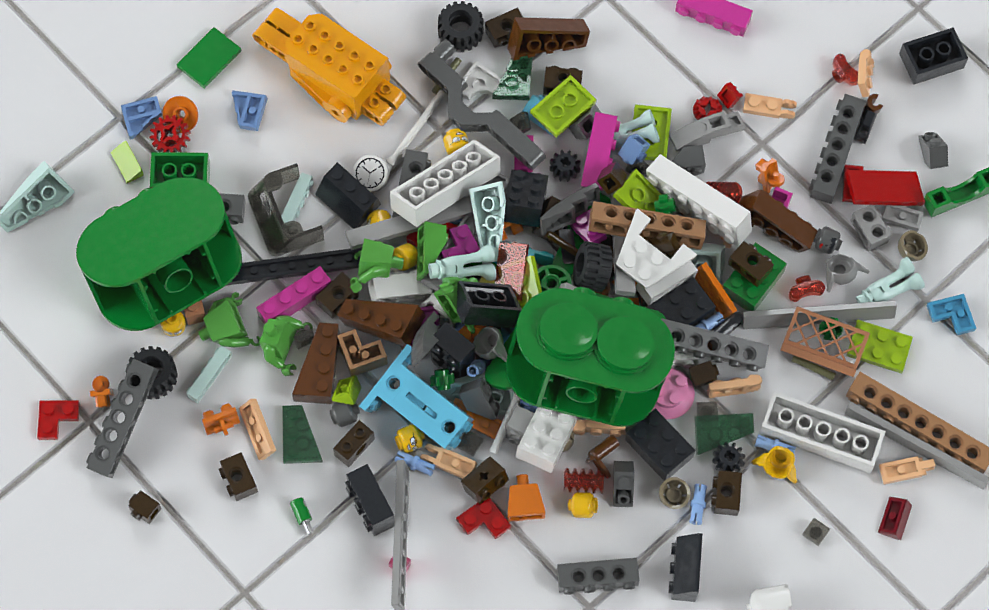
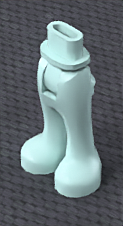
(648, 132)
(454, 265)
(880, 289)

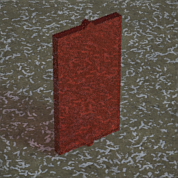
(512, 266)

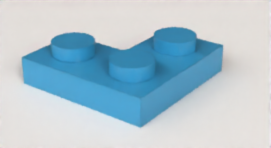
(954, 308)

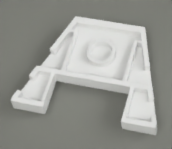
(643, 260)

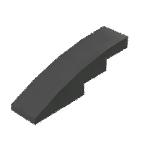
(569, 208)
(424, 339)

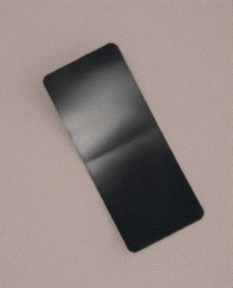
(568, 236)

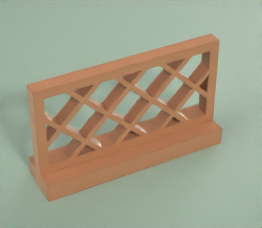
(819, 357)

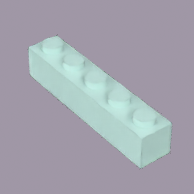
(297, 198)
(209, 374)

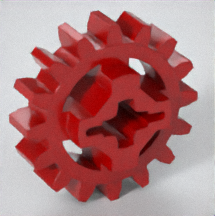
(174, 128)

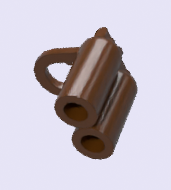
(601, 451)

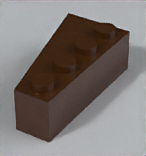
(384, 320)

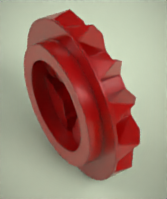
(698, 108)

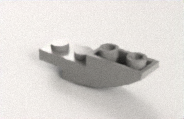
(707, 128)

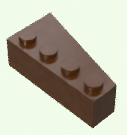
(546, 35)
(779, 221)
(319, 368)

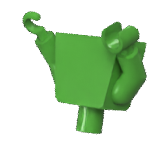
(374, 262)
(448, 298)
(225, 324)
(277, 340)

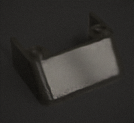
(279, 236)

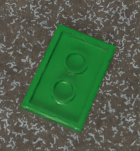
(208, 57)

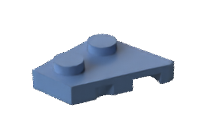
(249, 109)
(140, 115)

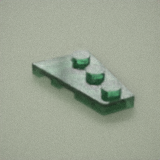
(516, 80)
(718, 429)
(298, 438)

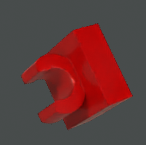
(729, 95)

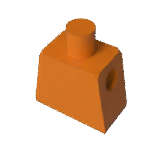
(525, 501)

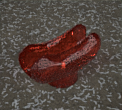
(843, 71)
(806, 287)

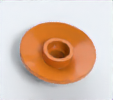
(178, 104)

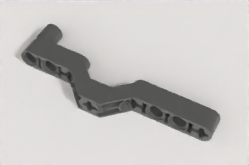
(466, 120)

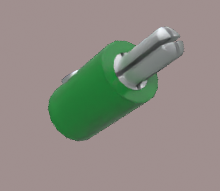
(302, 514)

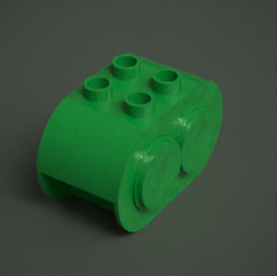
(159, 253)
(589, 356)

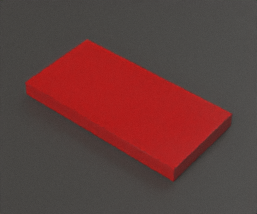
(884, 187)

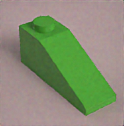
(430, 243)

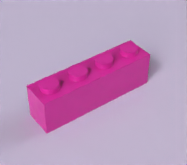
(718, 13)
(599, 147)
(294, 296)

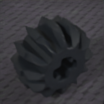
(565, 159)
(733, 453)

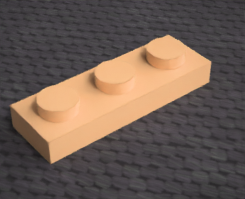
(257, 429)

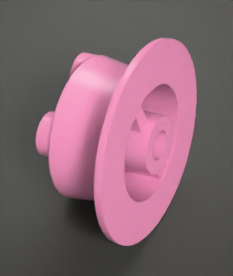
(675, 395)

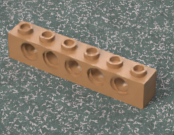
(617, 219)

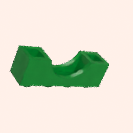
(945, 199)

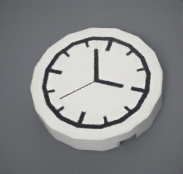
(371, 172)

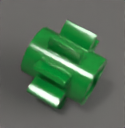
(665, 204)
(827, 335)
(442, 379)

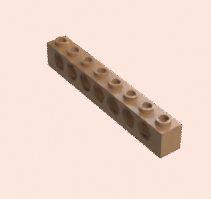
(917, 414)

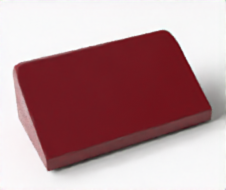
(895, 518)

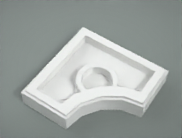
(480, 81)

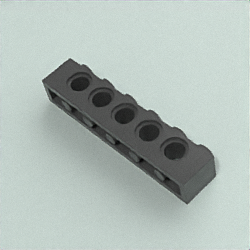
(826, 190)
(756, 351)
(124, 430)

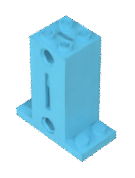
(418, 403)

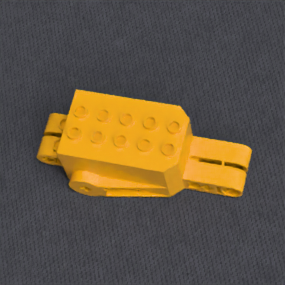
(332, 66)

